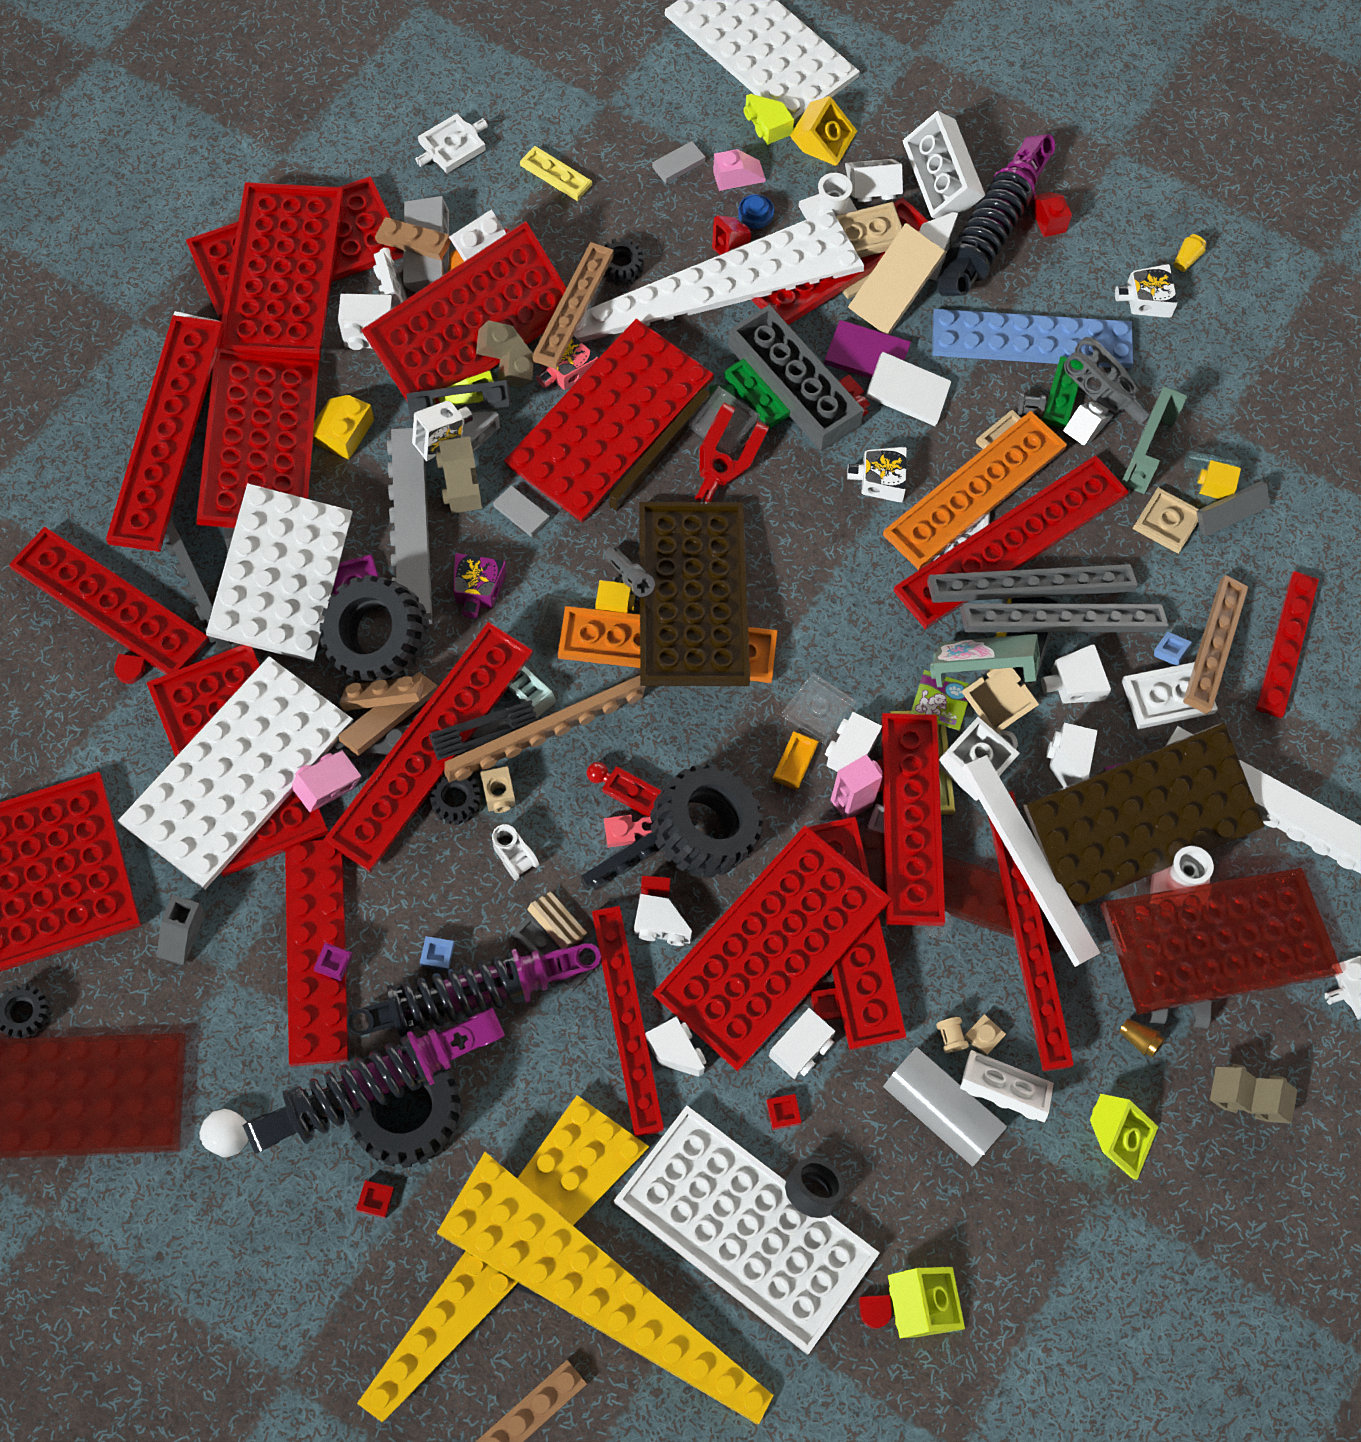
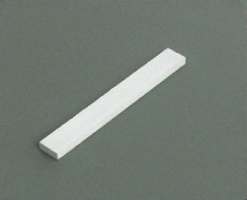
(1030, 860)

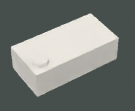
(943, 166)

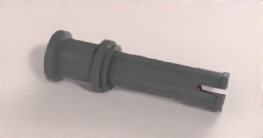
(632, 574)

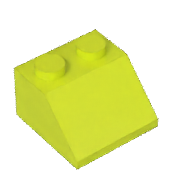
(925, 1302)

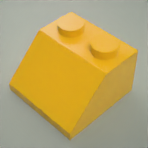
(824, 131)
(342, 425)

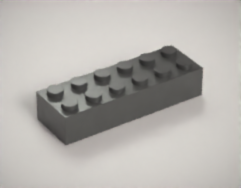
(797, 377)

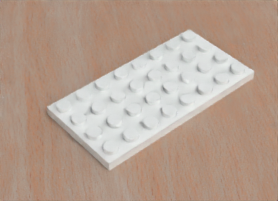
(765, 49)
(235, 772)
(742, 1230)

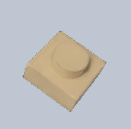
(985, 1035)

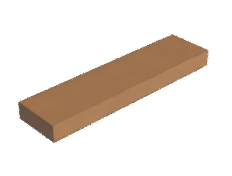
(381, 720)

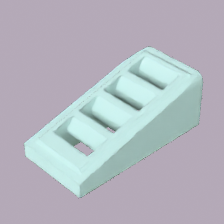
(541, 698)

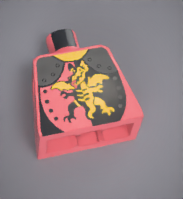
(571, 368)

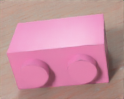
(325, 781)

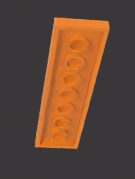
(974, 490)
(615, 640)

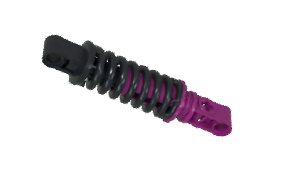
(995, 217)
(472, 989)
(409, 1064)

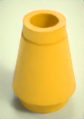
(1190, 251)

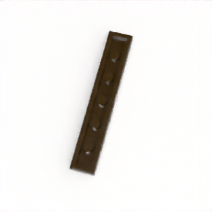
(657, 451)

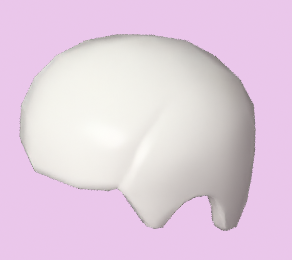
(223, 1133)

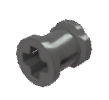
(1031, 403)

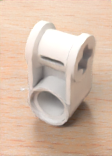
(515, 856)

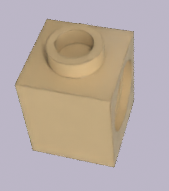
(496, 779)

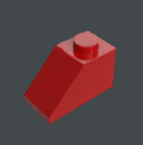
(1051, 213)
(729, 234)

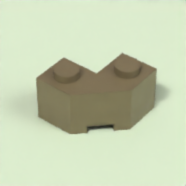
(505, 343)
(460, 475)
(1266, 1098)

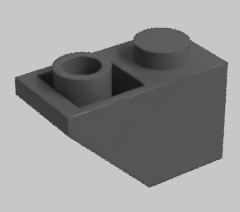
(179, 929)

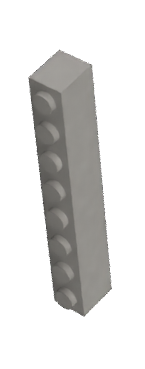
(409, 517)

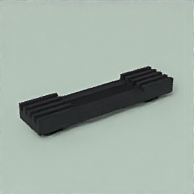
(495, 395)
(448, 742)

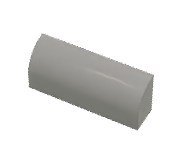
(420, 269)
(944, 1106)

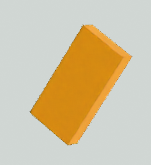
(795, 761)

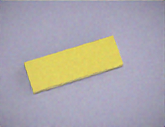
(556, 173)

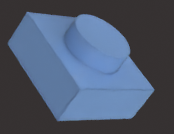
(1172, 649)
(437, 953)

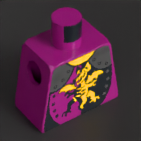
(477, 582)

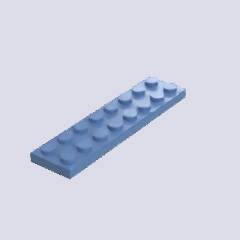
(1026, 336)

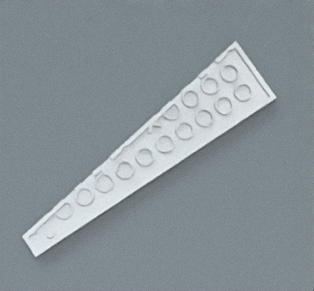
(775, 262)

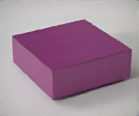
(333, 961)

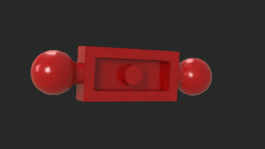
(624, 787)

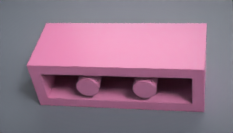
(856, 787)

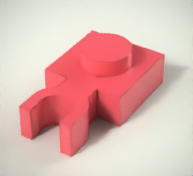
(622, 830)

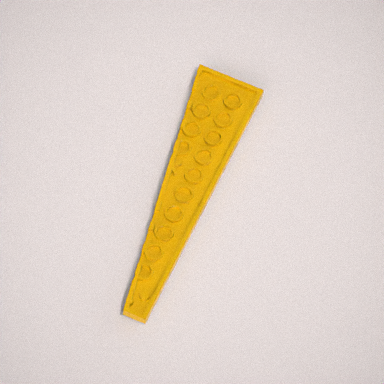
(570, 1174)
(540, 1249)

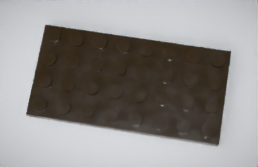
(698, 609)
(1143, 813)

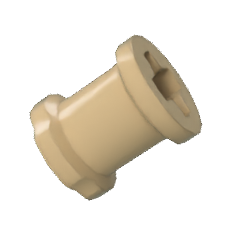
(952, 1035)

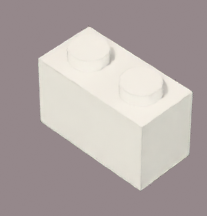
(855, 740)
(802, 1044)

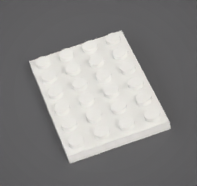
(279, 573)

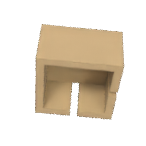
(999, 698)

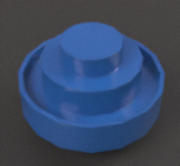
(756, 211)

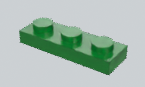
(756, 393)
(1061, 396)

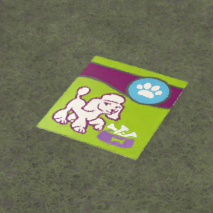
(944, 701)

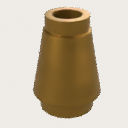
(1143, 1038)

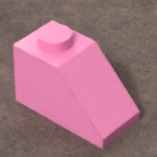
(736, 169)

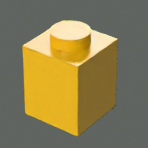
(1218, 480)
(614, 597)

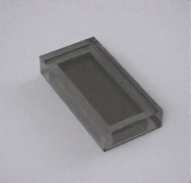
(551, 620)

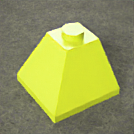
(1123, 1132)

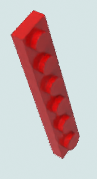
(1287, 644)

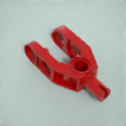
(709, 455)

